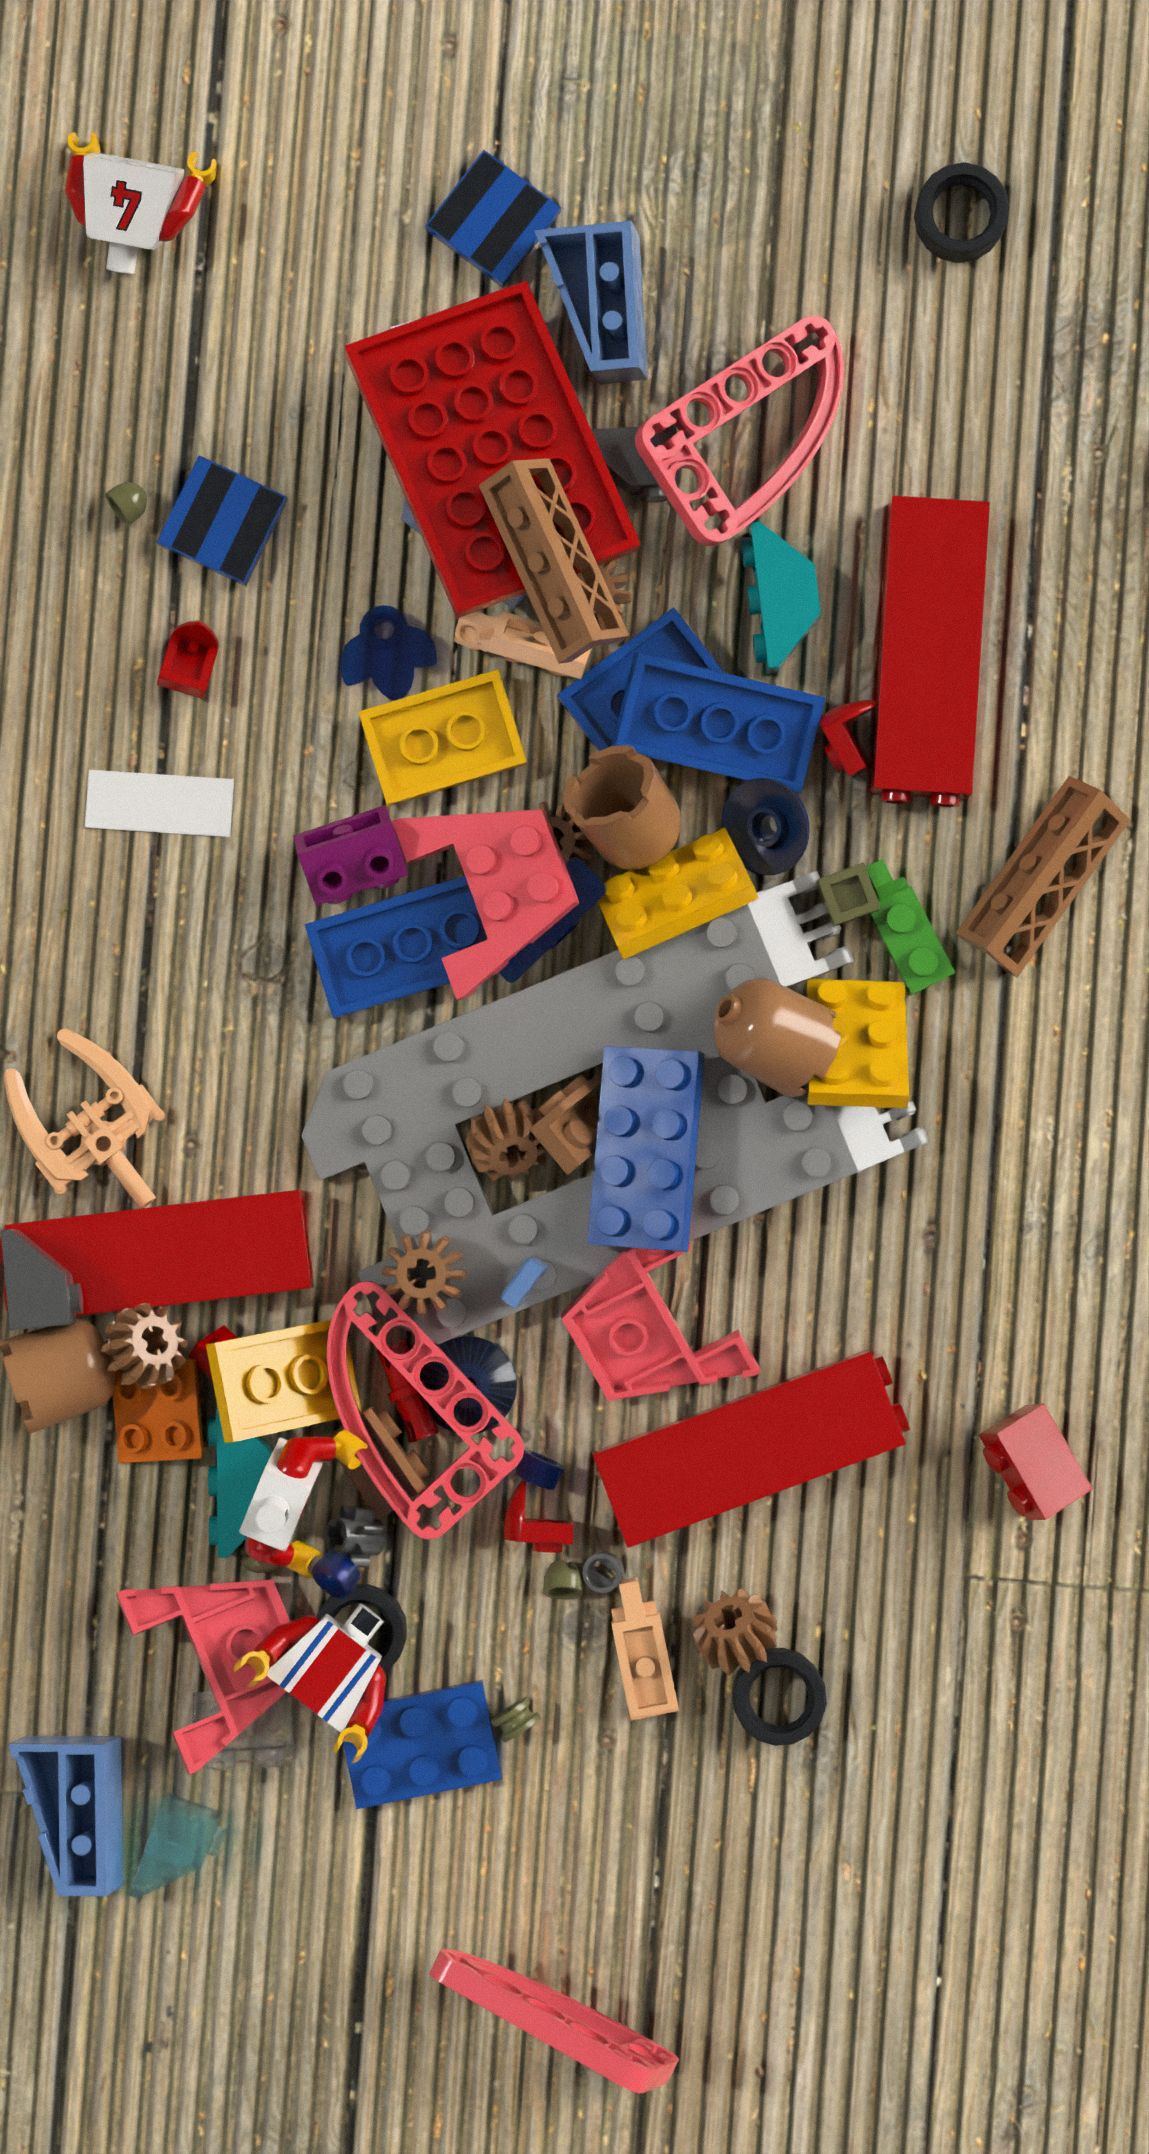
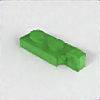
(907, 932)

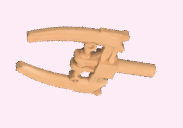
(101, 1140)

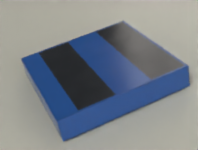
(492, 218)
(222, 520)

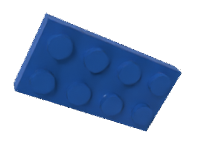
(718, 721)
(393, 945)
(646, 1148)

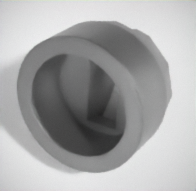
(599, 1580)

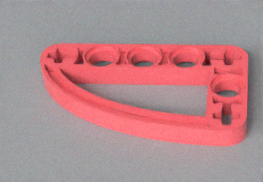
(681, 453)
(442, 1400)
(558, 2021)

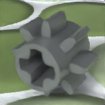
(356, 1535)

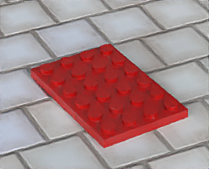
(460, 403)

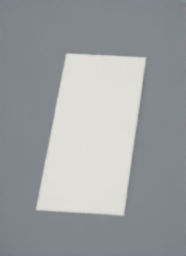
(159, 803)

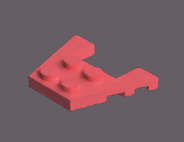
(513, 878)
(634, 1338)
(223, 1627)

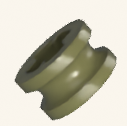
(515, 1719)

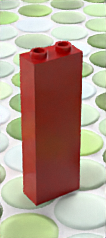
(929, 650)
(181, 1251)
(751, 1447)

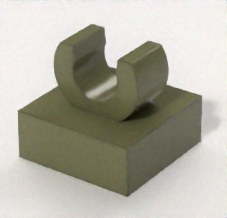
(848, 894)

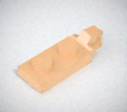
(516, 641)
(642, 1654)

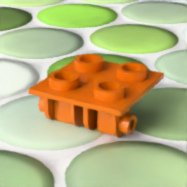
(160, 1420)

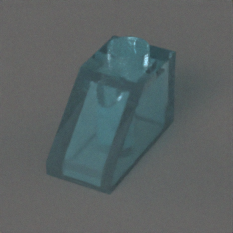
(177, 1843)

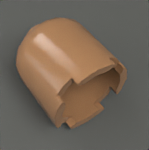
(624, 808)
(775, 1035)
(58, 1372)

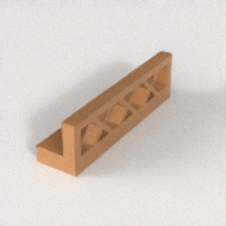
(546, 558)
(1039, 869)

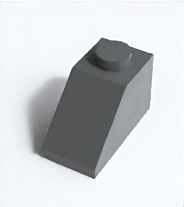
(627, 465)
(37, 1285)

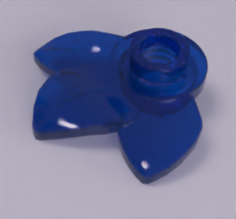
(388, 660)

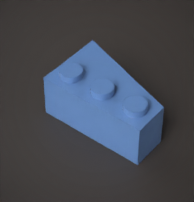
(603, 293)
(78, 1808)

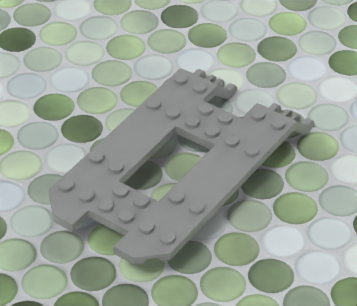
(405, 1104)

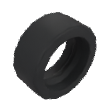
(970, 176)
(387, 1605)
(795, 1730)

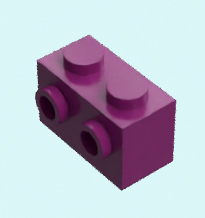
(351, 856)

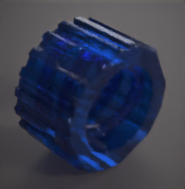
(539, 1470)
(336, 1574)

